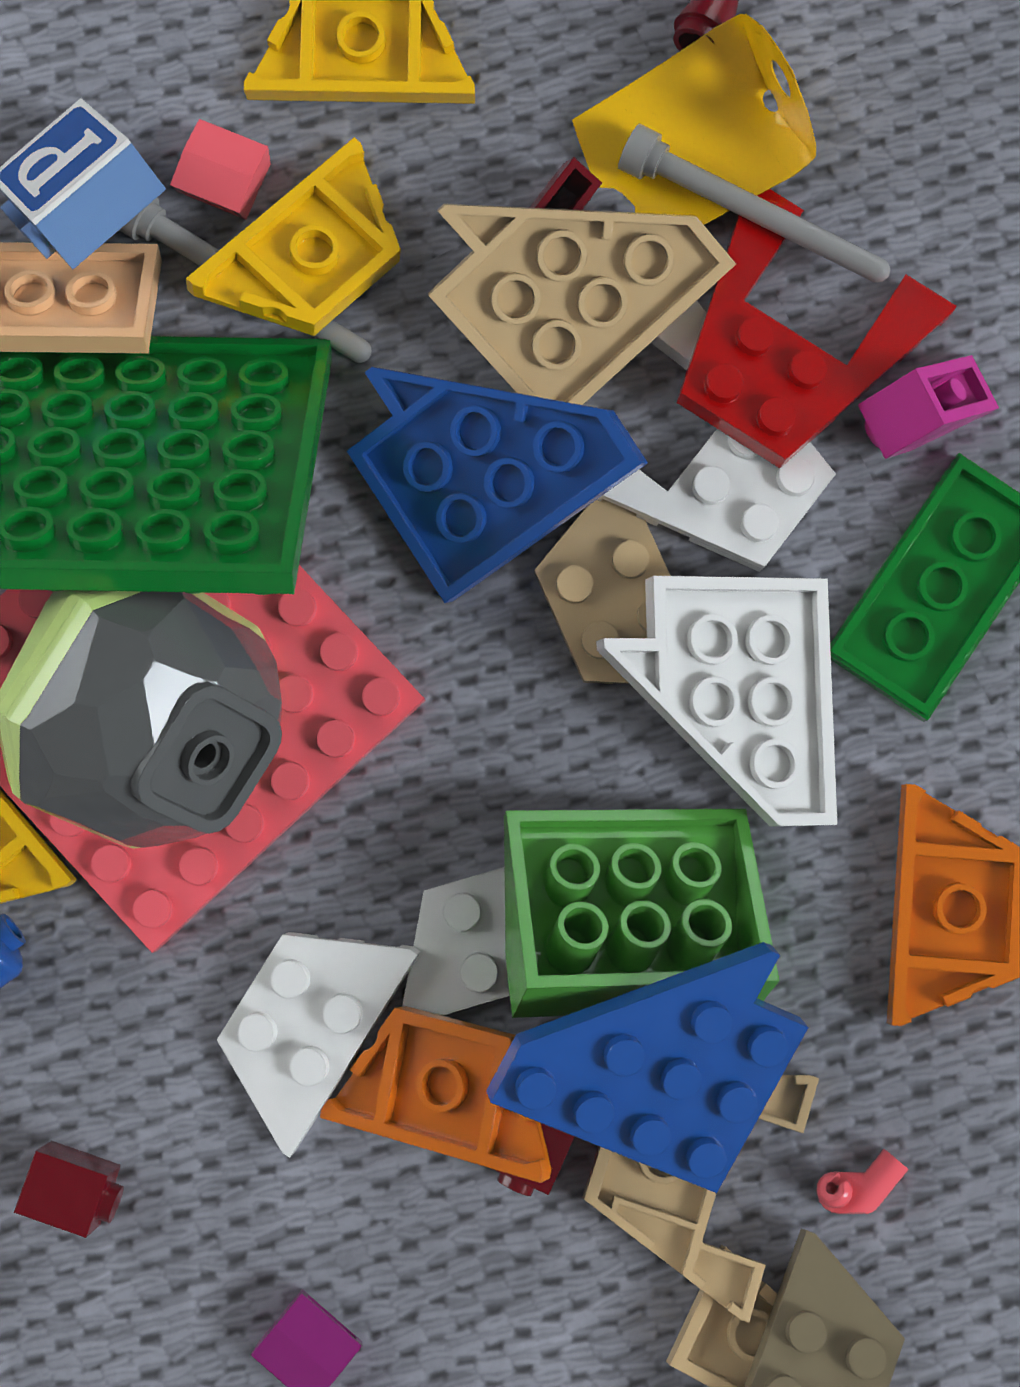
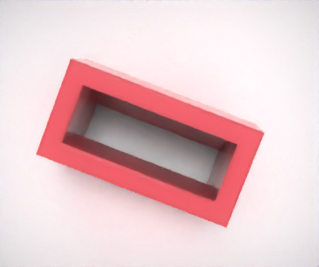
(221, 169)

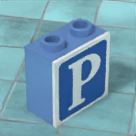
(76, 185)

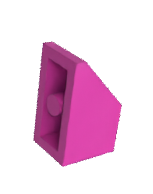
(926, 405)

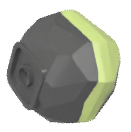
(140, 714)

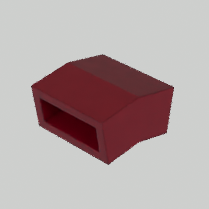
(574, 178)

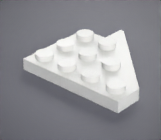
(744, 683)

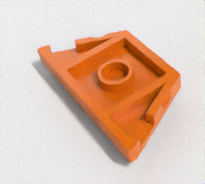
(951, 909)
(429, 1089)

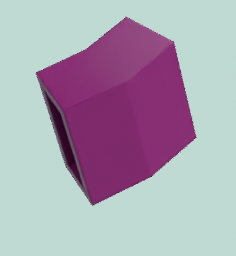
(306, 1345)

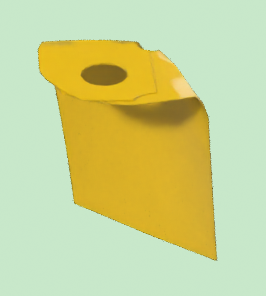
(710, 115)

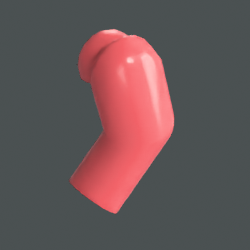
(860, 1190)

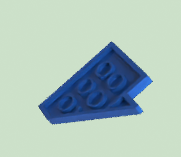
(484, 470)
(660, 1070)

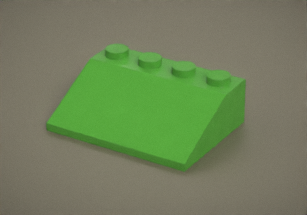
(624, 901)

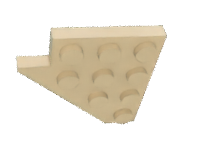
(572, 292)

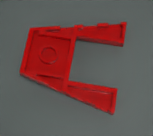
(771, 383)

